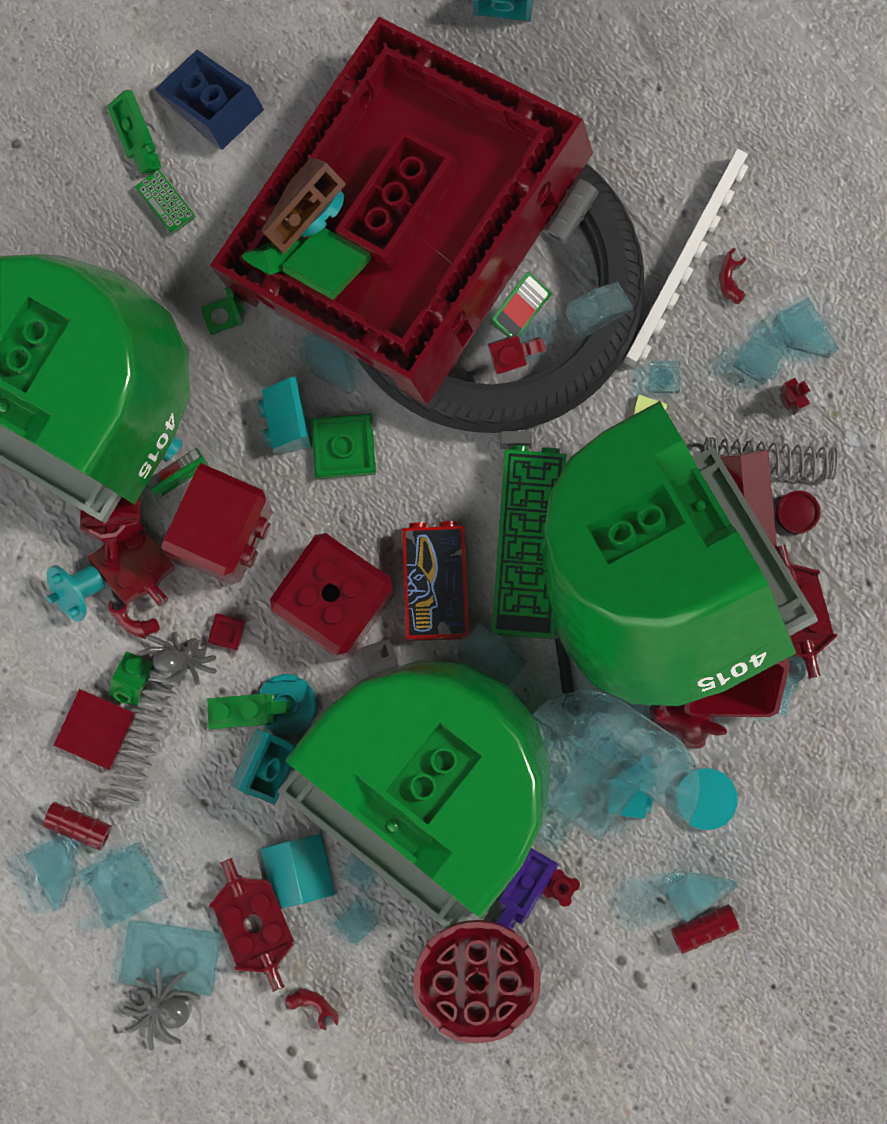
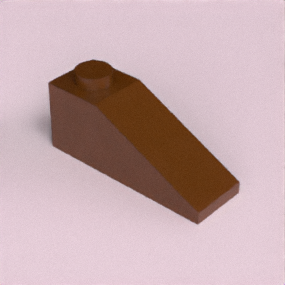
(302, 202)

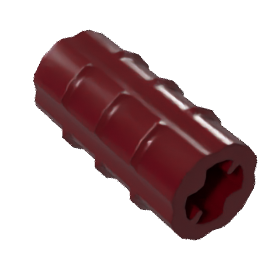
(77, 826)
(705, 929)

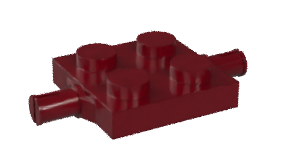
(138, 568)

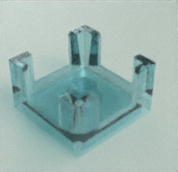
(124, 884)

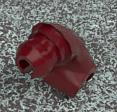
(727, 284)
(137, 628)
(307, 998)

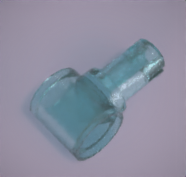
(792, 685)

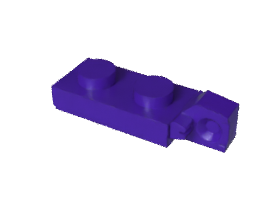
(525, 889)

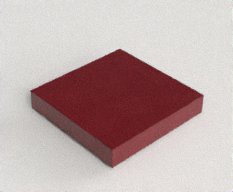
(95, 729)

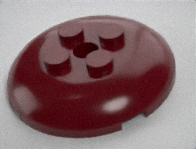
(481, 1009)

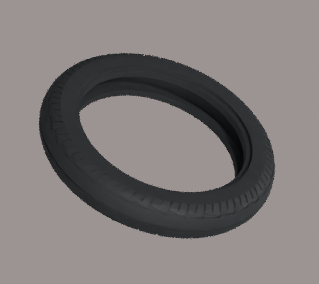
(580, 372)

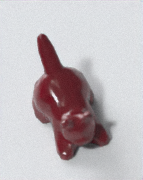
(690, 729)

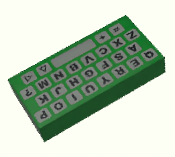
(165, 201)

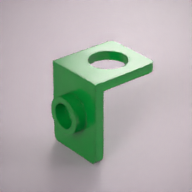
(231, 305)

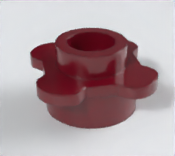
(564, 897)

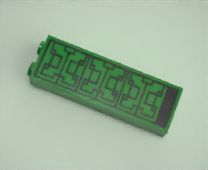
(520, 587)

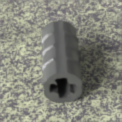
(571, 211)

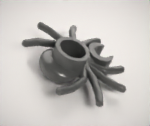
(176, 660)
(160, 1007)

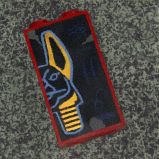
(435, 582)

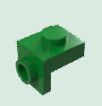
(130, 678)

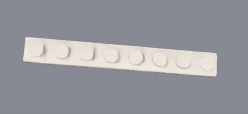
(681, 270)

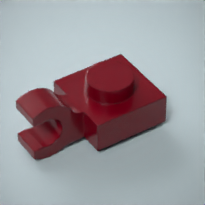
(510, 353)
(794, 395)

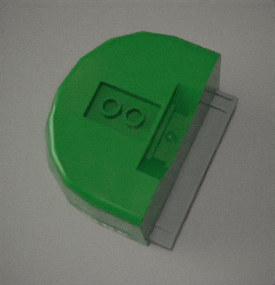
(86, 380)
(663, 569)
(428, 783)

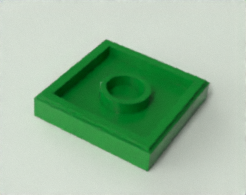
(327, 263)
(343, 446)

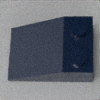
(210, 99)

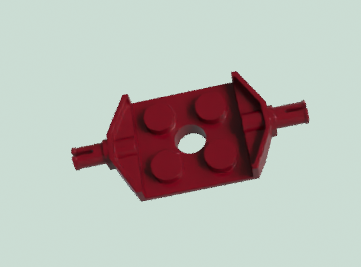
(120, 526)
(817, 636)
(253, 950)

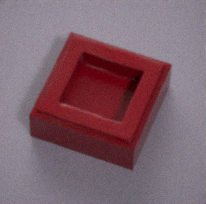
(226, 632)

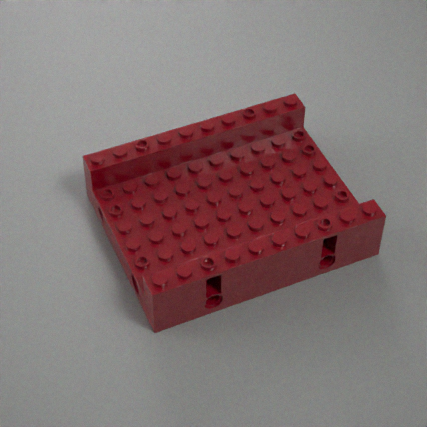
(441, 187)

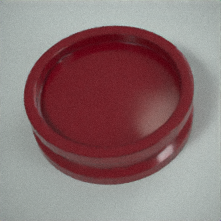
(798, 512)

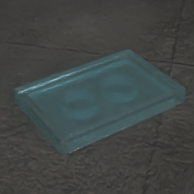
(173, 951)

